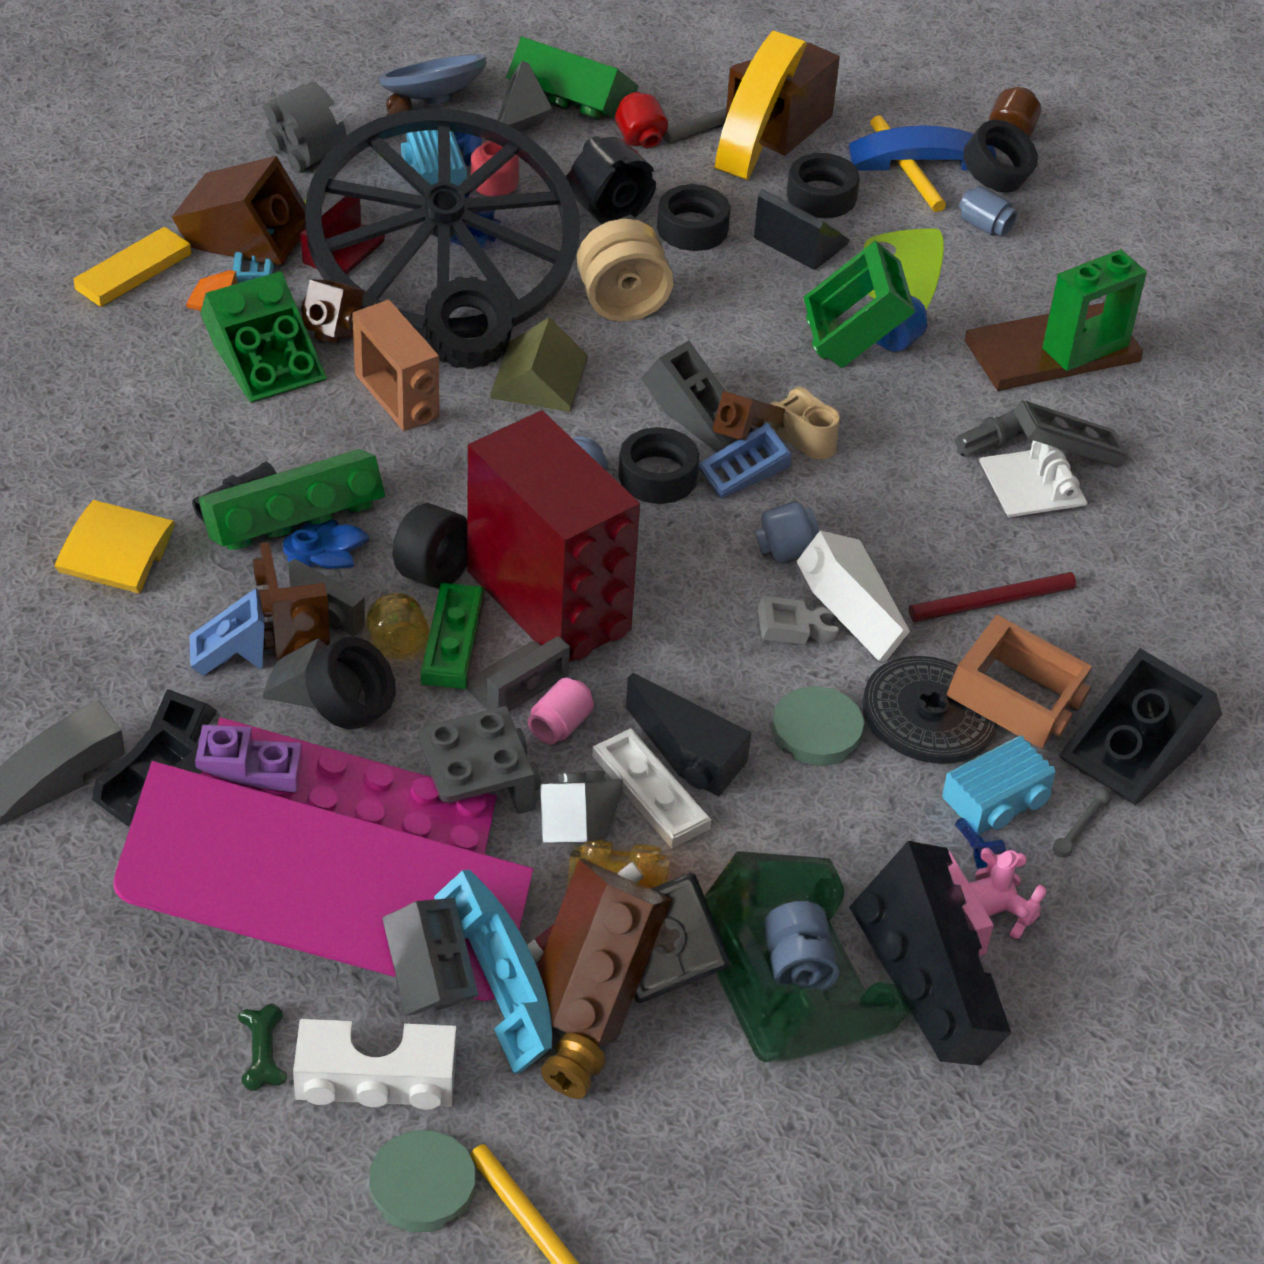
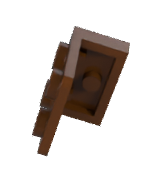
(293, 613)

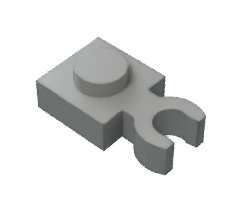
(791, 623)

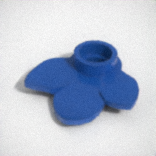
(324, 544)

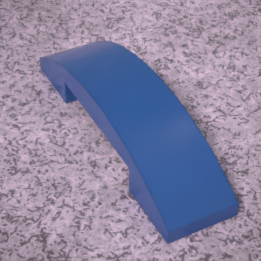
(909, 143)

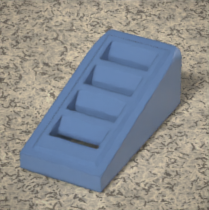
(764, 438)

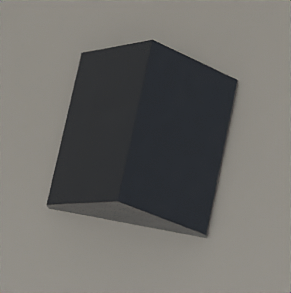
(795, 232)

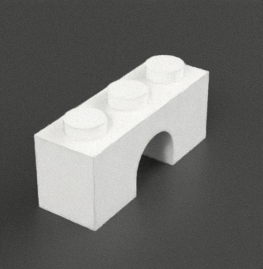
(414, 1074)

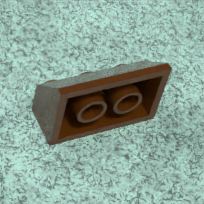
(599, 951)

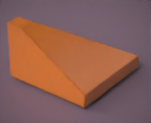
(209, 284)

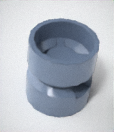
(801, 946)

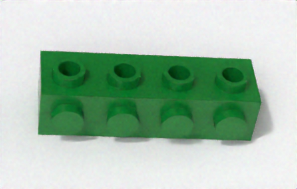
(292, 498)

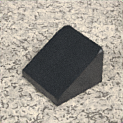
(184, 714)

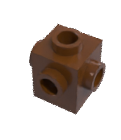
(330, 308)

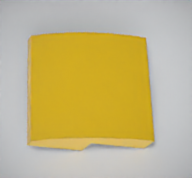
(114, 546)

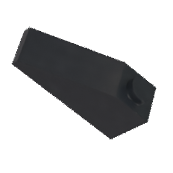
(692, 739)

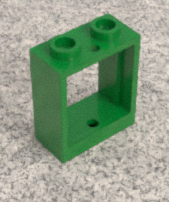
(867, 271)
(1078, 341)

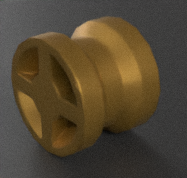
(573, 1065)

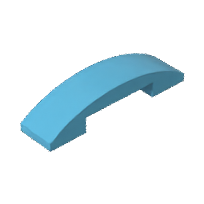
(508, 969)

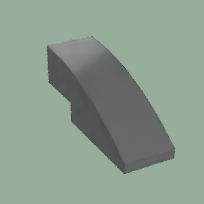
(57, 760)

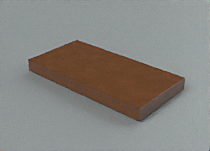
(1014, 352)

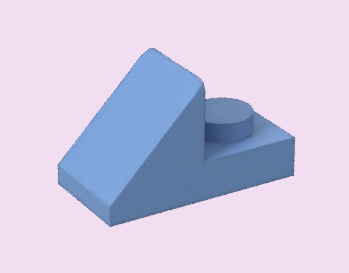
(231, 632)

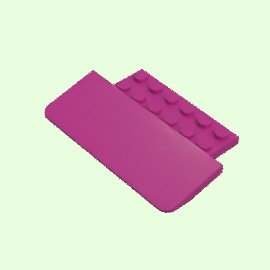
(310, 862)

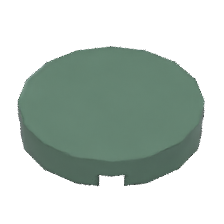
(817, 725)
(422, 1180)

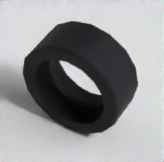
(1010, 141)
(823, 202)
(689, 234)
(658, 487)
(330, 696)

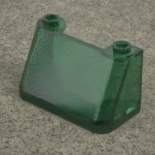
(785, 1020)

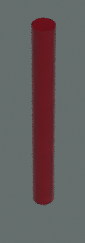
(992, 596)

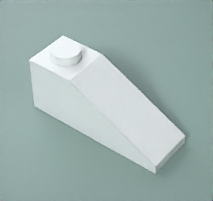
(853, 591)

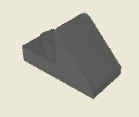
(345, 606)

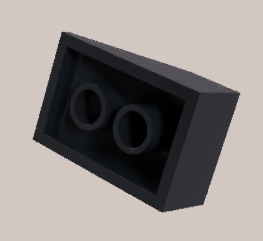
(1143, 727)

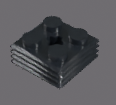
(696, 951)

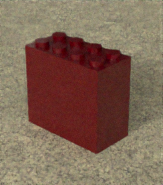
(551, 535)

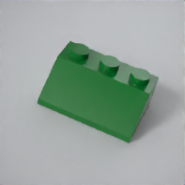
(574, 79)

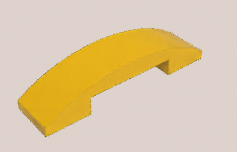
(754, 102)

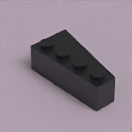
(931, 954)

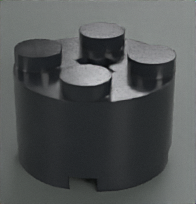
(611, 179)

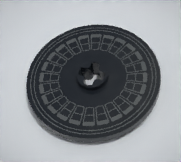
(898, 712)

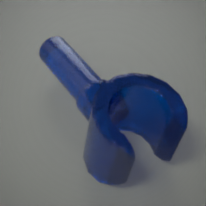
(978, 843)

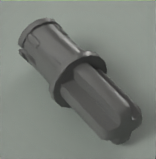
(989, 434)

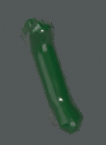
(262, 1068)

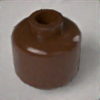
(1017, 107)

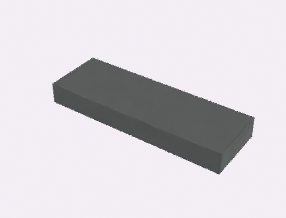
(1070, 433)

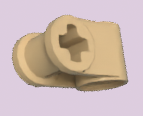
(808, 424)

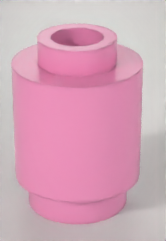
(560, 711)

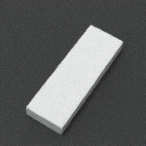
(652, 788)

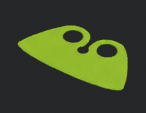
(920, 257)

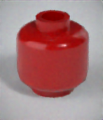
(641, 120)

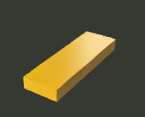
(132, 266)

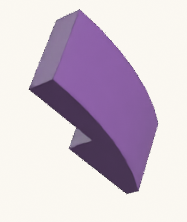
(236, 757)

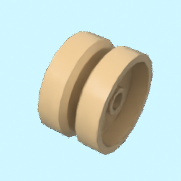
(624, 270)

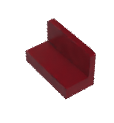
(337, 220)

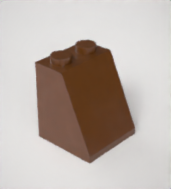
(803, 101)
(236, 207)

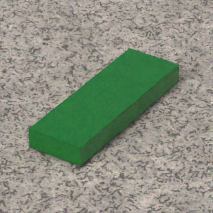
(452, 636)

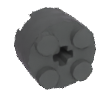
(303, 125)

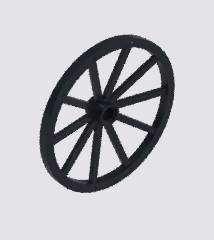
(444, 209)

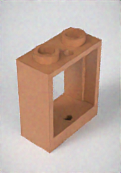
(396, 365)
(1032, 658)

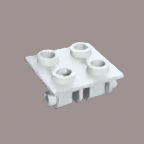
(1033, 480)

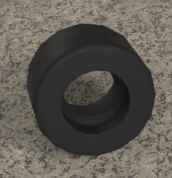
(431, 545)

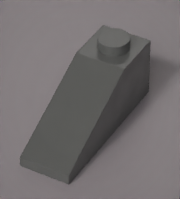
(688, 393)

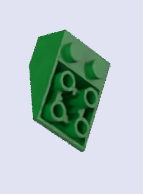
(261, 337)

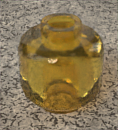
(397, 625)

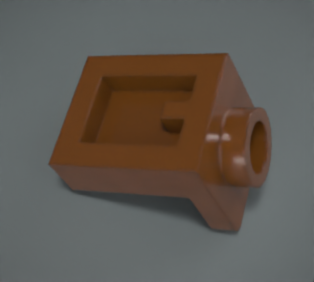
(738, 414)

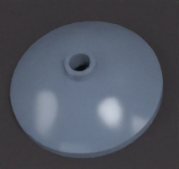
(434, 77)

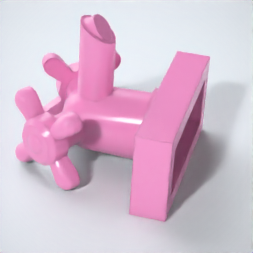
(996, 893)

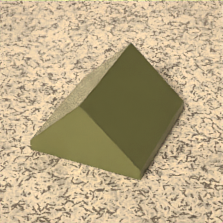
(541, 368)

